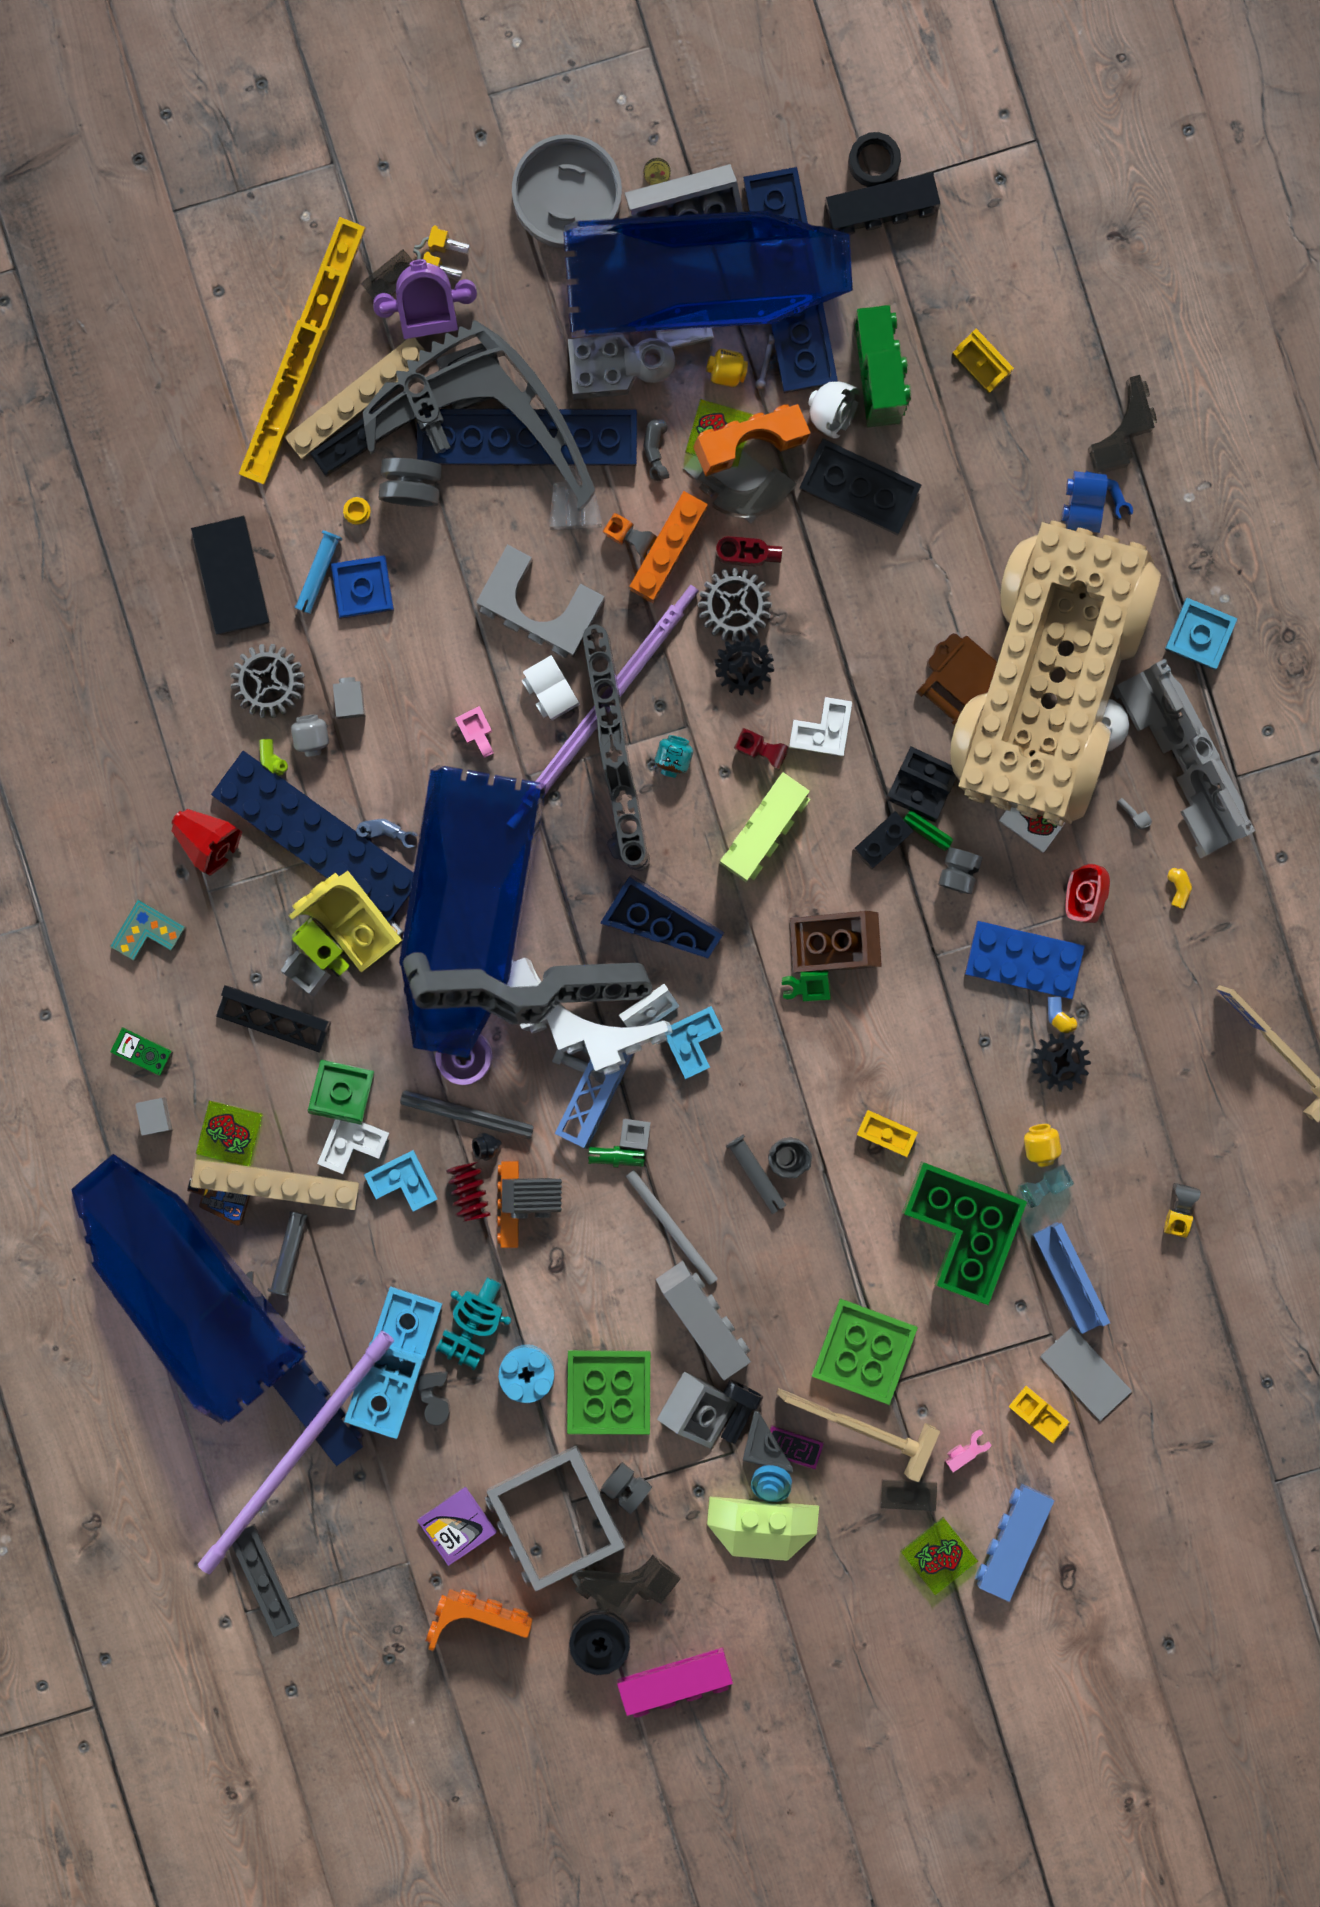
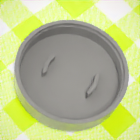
(564, 183)

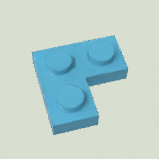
(686, 1039)
(404, 1173)

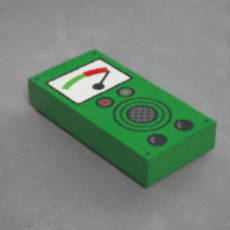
(141, 1051)

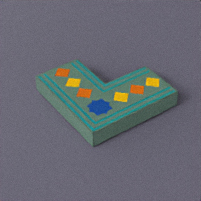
(144, 923)

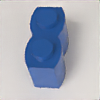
(1086, 501)

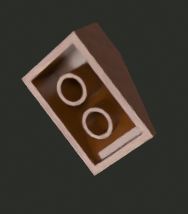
(835, 941)

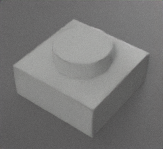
(635, 1134)

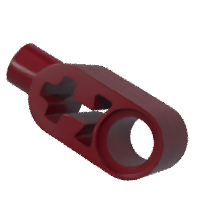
(770, 553)

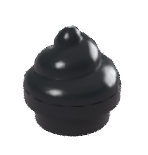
(485, 1146)

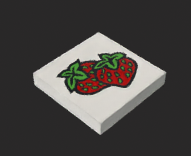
(1034, 831)

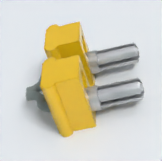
(440, 241)

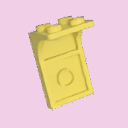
(349, 918)

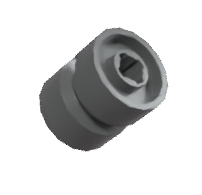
(960, 870)
(617, 1482)

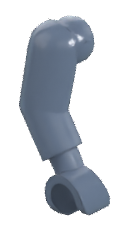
(382, 827)

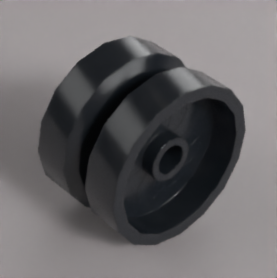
(594, 1657)

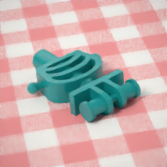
(485, 1298)

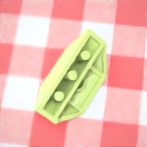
(762, 1527)

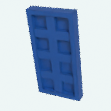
(1024, 960)

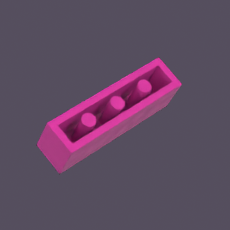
(675, 1682)

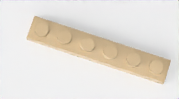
(351, 400)
(274, 1184)

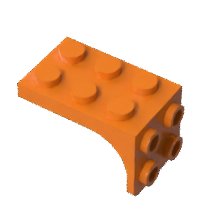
(466, 1605)

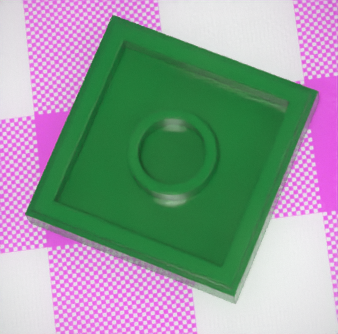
(341, 1092)

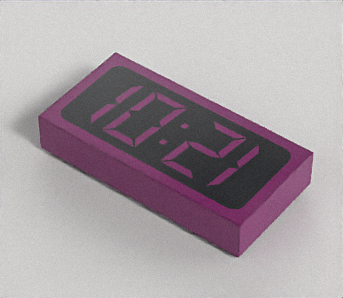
(798, 1447)

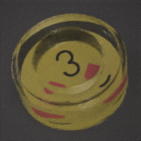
(656, 171)

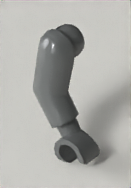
(650, 446)

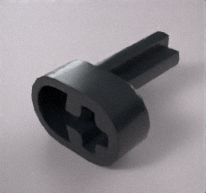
(747, 1401)

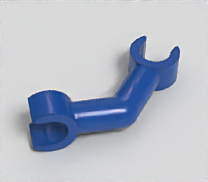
(1118, 498)

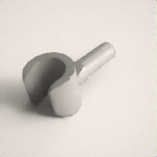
(1140, 820)

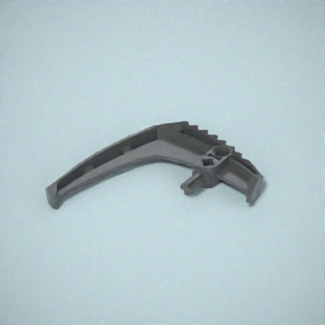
(475, 378)

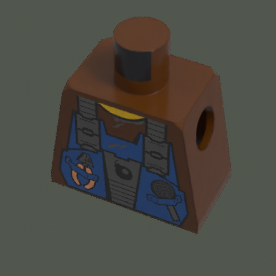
(223, 1204)

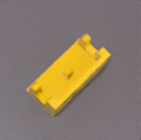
(982, 361)

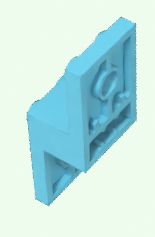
(399, 1366)

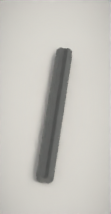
(466, 1114)

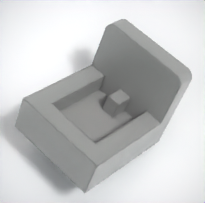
(305, 972)

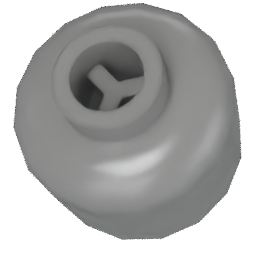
(309, 735)

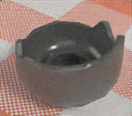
(789, 1157)

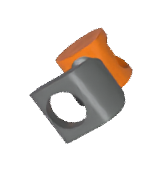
(622, 531)

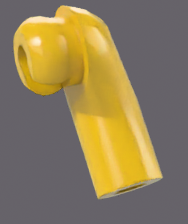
(1183, 886)

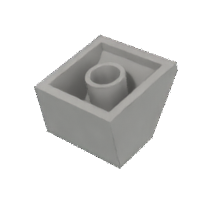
(697, 1410)

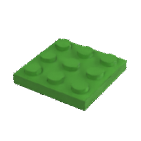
(864, 1351)
(608, 1392)

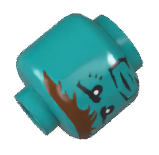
(673, 756)

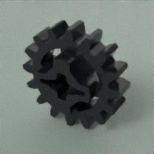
(754, 667)
(1066, 1049)

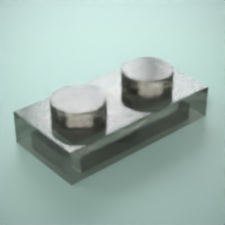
(386, 277)
(908, 1495)

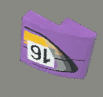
(456, 1526)

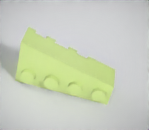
(764, 827)

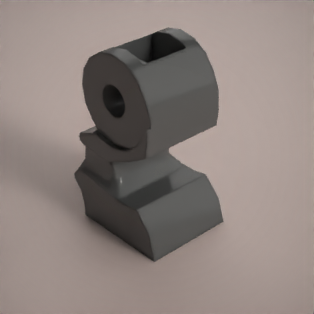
(438, 1406)

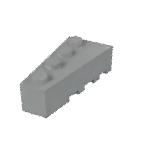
(703, 1320)

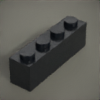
(883, 203)

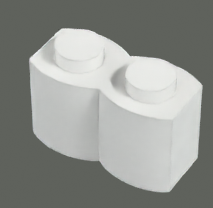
(550, 687)

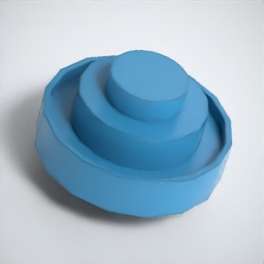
(771, 1483)

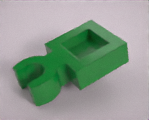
(812, 986)

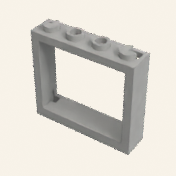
(507, 1528)

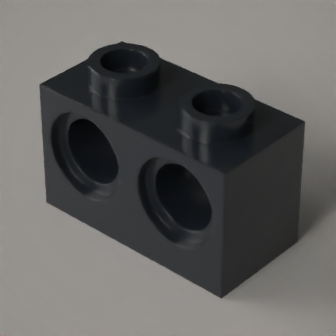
(883, 840)

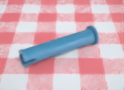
(317, 571)

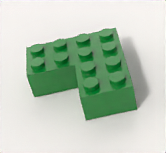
(881, 366)
(981, 1226)

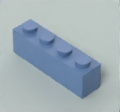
(1015, 1542)

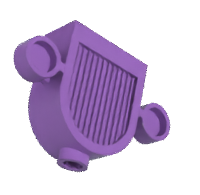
(425, 300)

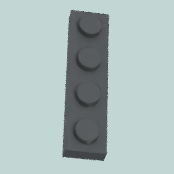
(264, 1581)

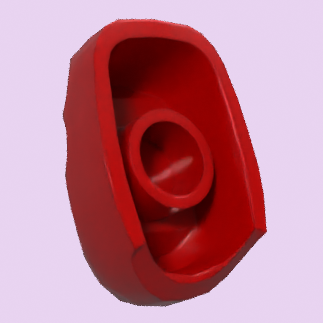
(1087, 893)

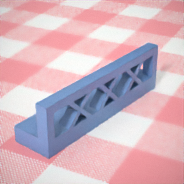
(598, 1108)
(1070, 1277)

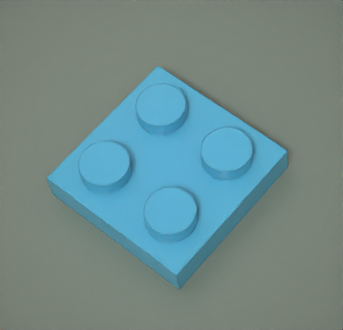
(1200, 633)

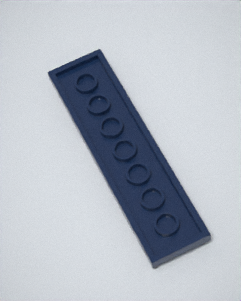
(803, 338)
(500, 438)
(312, 833)

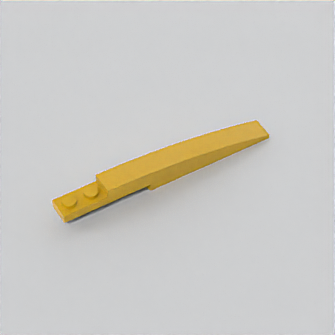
(302, 350)

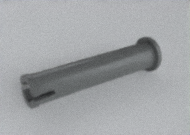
(756, 1173)
(288, 1253)

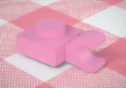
(474, 728)
(961, 1455)

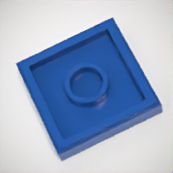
(362, 587)

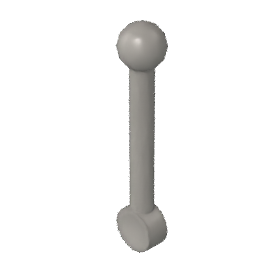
(761, 384)

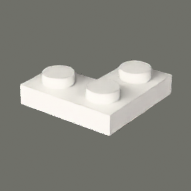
(829, 735)
(349, 1136)

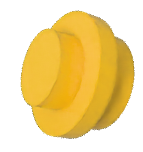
(357, 511)

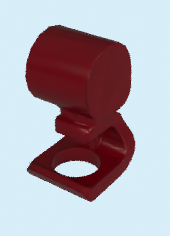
(753, 744)

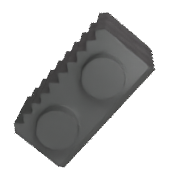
(531, 1196)

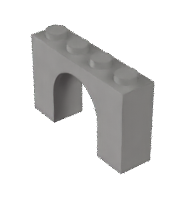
(500, 600)

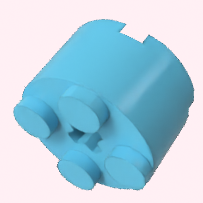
(517, 1386)

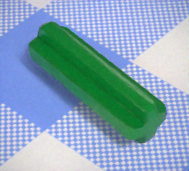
(928, 831)

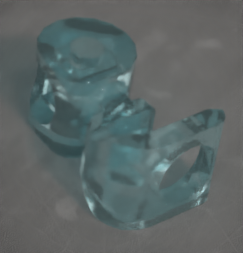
(1054, 1181)

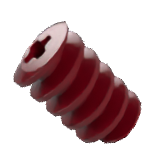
(468, 1192)

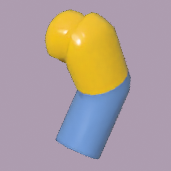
(1058, 1018)

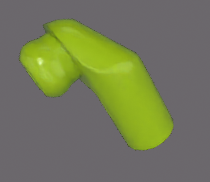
(269, 759)

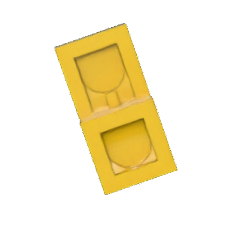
(1039, 1414)

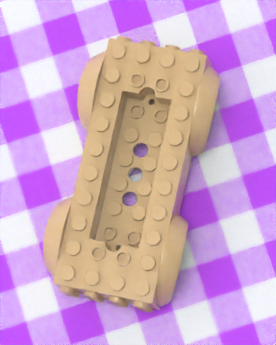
(1054, 592)

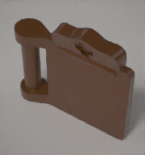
(961, 670)

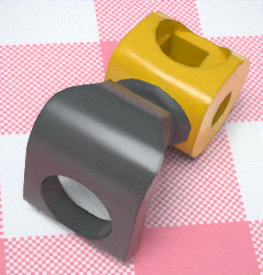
(1179, 1220)

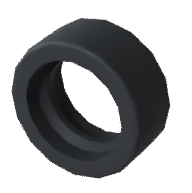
(880, 139)

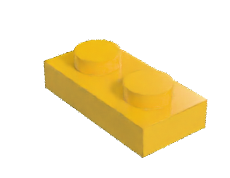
(887, 1133)

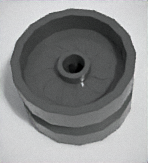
(410, 482)

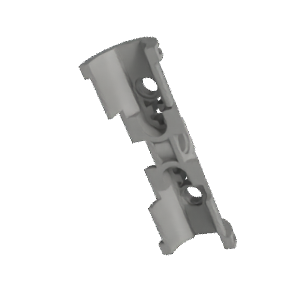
(1155, 701)

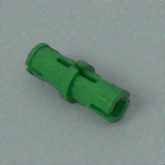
(616, 1156)

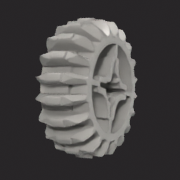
(724, 597)
(273, 669)

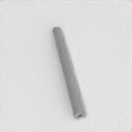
(671, 1227)

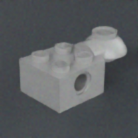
(609, 364)

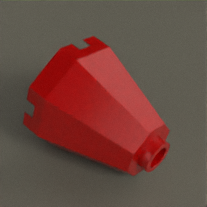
(205, 839)

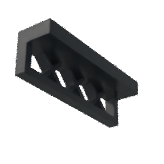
(275, 1008)

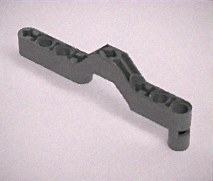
(618, 773)
(524, 1003)

